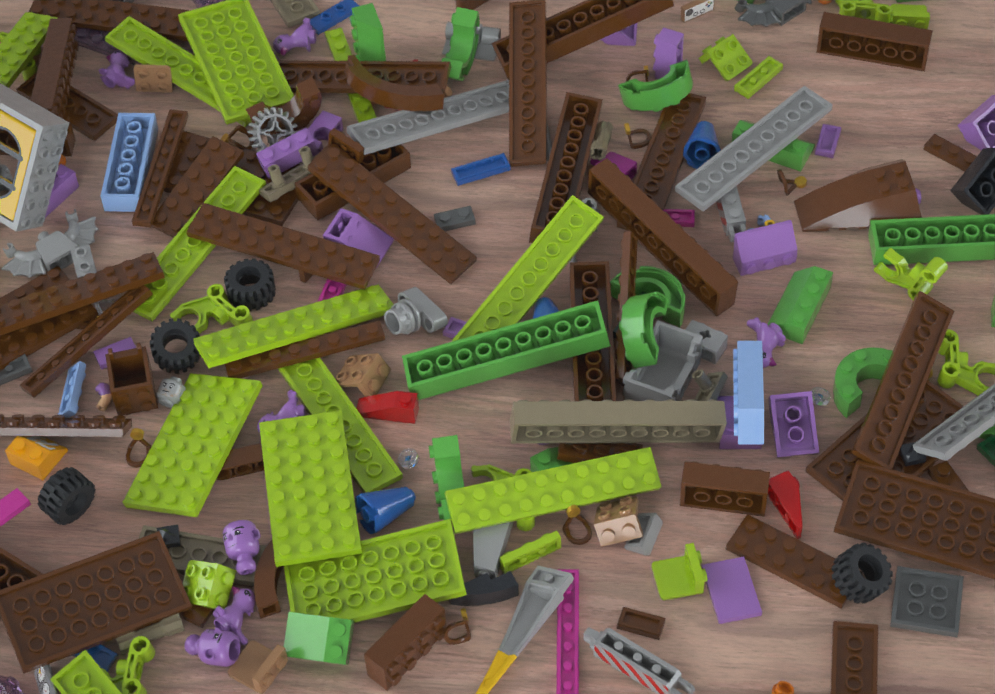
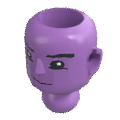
(242, 544)
(215, 647)

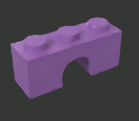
(322, 126)

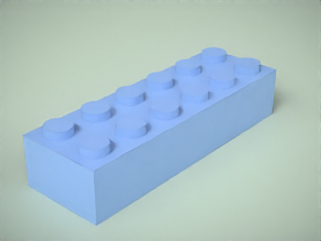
(129, 161)
(748, 392)

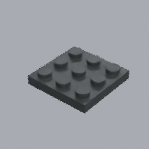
(927, 601)

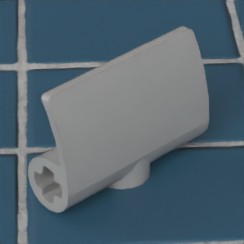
(487, 36)

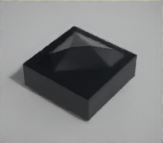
(910, 456)
(170, 535)

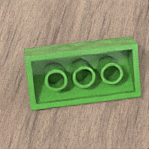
(367, 34)
(792, 156)
(802, 302)

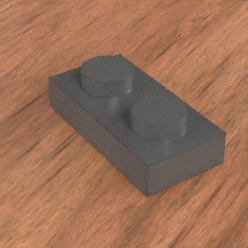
(455, 218)
(15, 369)

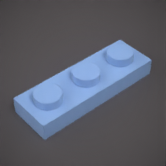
(72, 390)

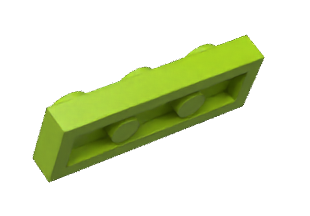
(758, 77)
(530, 552)

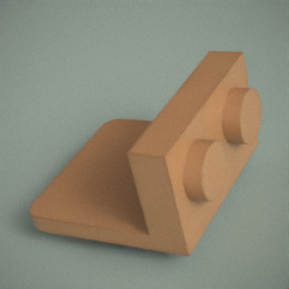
(153, 78)
(364, 372)
(617, 521)
(258, 666)

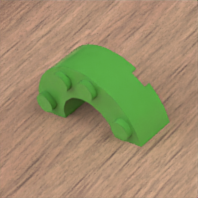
(463, 42)
(658, 93)
(658, 280)
(638, 327)
(853, 369)
(448, 470)

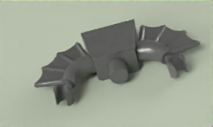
(771, 11)

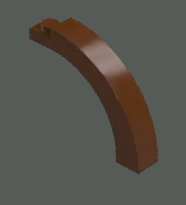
(391, 94)
(266, 583)

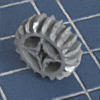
(272, 125)

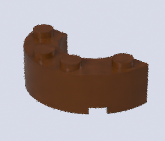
(301, 107)

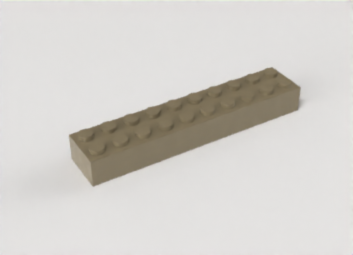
(617, 421)

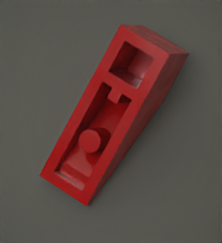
(390, 406)
(785, 496)

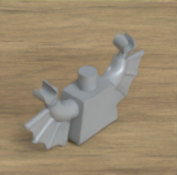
(51, 249)

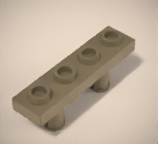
(283, 183)
(709, 384)

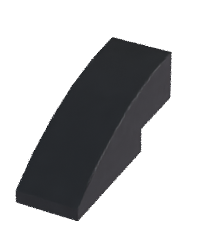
(488, 591)

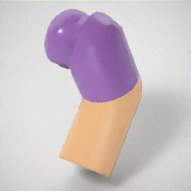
(106, 397)

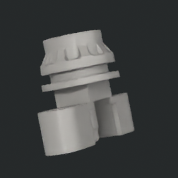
(413, 311)

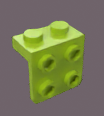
(910, 15)
(727, 57)
(680, 575)
(208, 584)

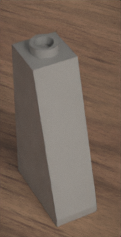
(488, 547)

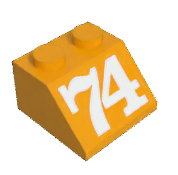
(35, 454)

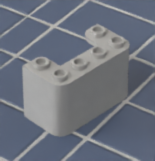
(676, 362)

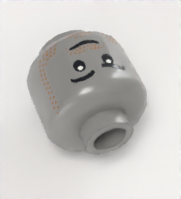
(170, 391)

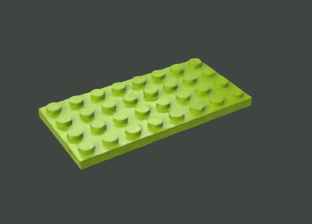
(235, 58)
(193, 445)
(309, 488)
(381, 580)

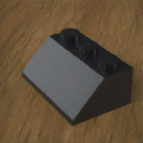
(977, 183)

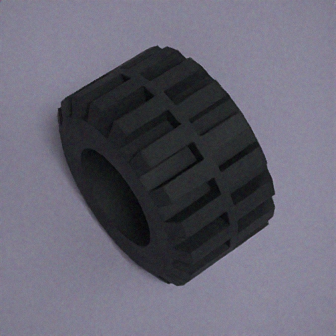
(247, 273)
(167, 333)
(66, 496)
(873, 566)

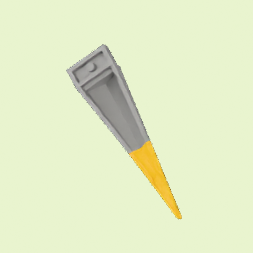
(538, 601)

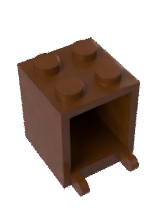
(131, 380)

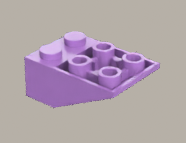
(357, 232)

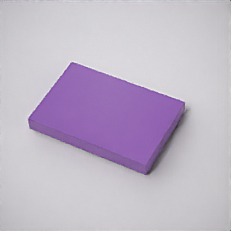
(732, 590)

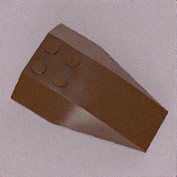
(866, 195)

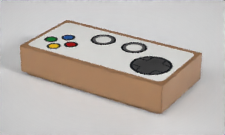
(695, 9)

